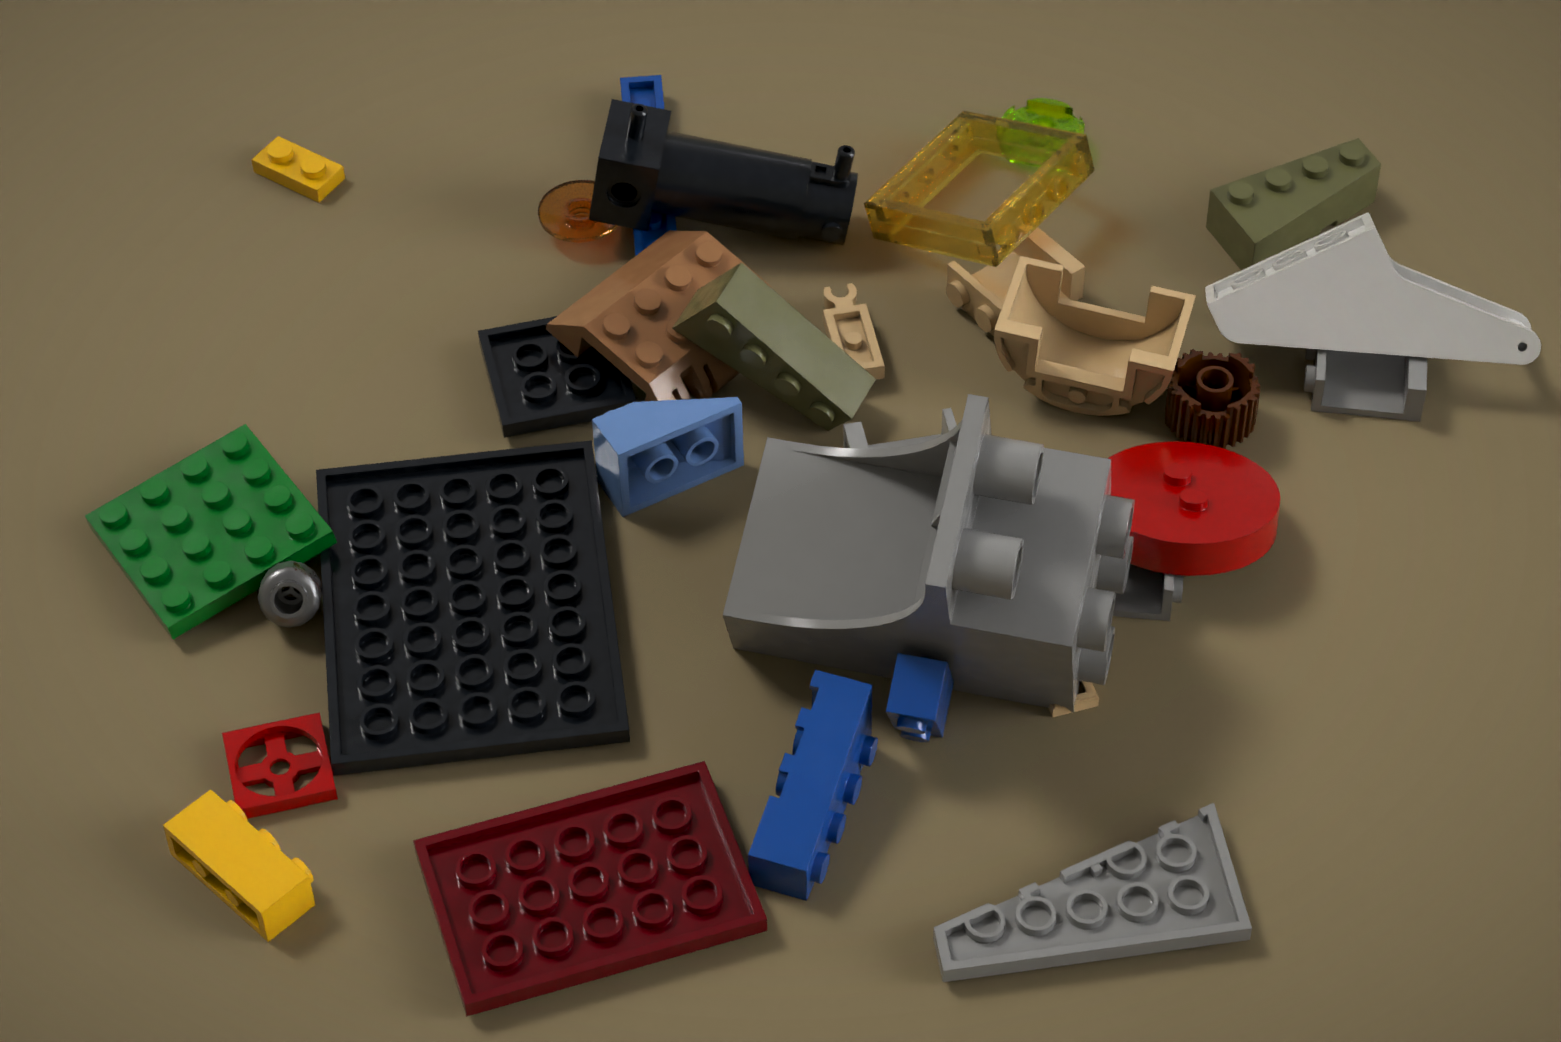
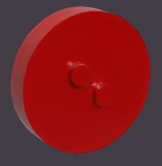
(1196, 507)

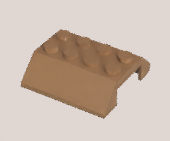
(634, 315)

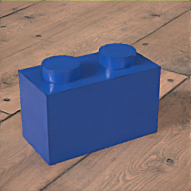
(919, 697)

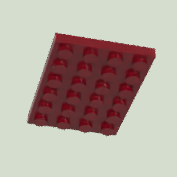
(588, 887)

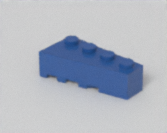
(814, 787)

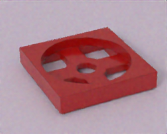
(273, 735)

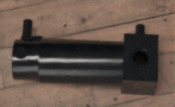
(715, 182)

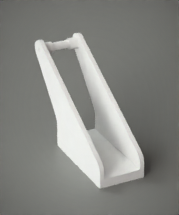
(1355, 298)

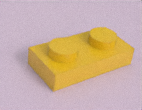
(298, 169)

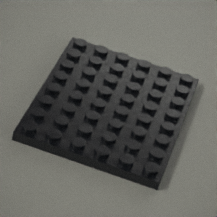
(468, 609)

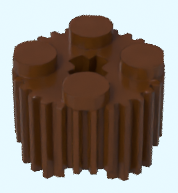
(1212, 399)

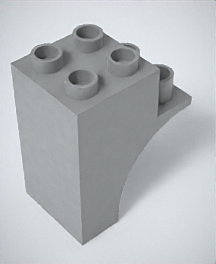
(940, 554)

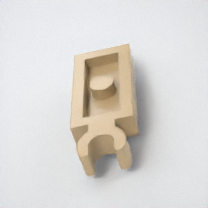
(852, 330)

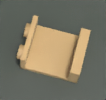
(985, 291)

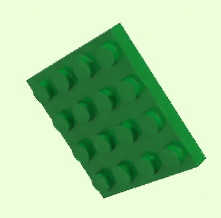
(209, 530)

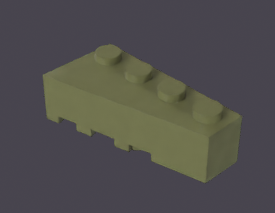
(1292, 201)
(775, 347)

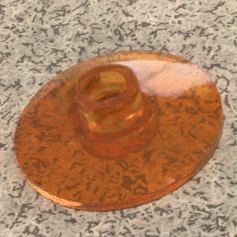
(566, 213)

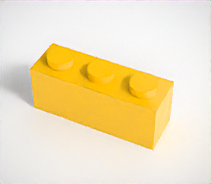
(240, 864)

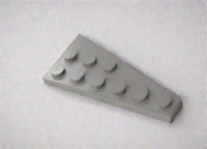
(1121, 903)

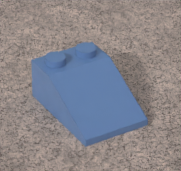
(665, 448)

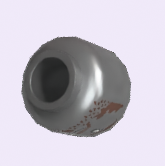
(288, 610)

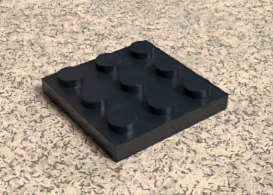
(543, 383)

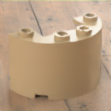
(1087, 353)

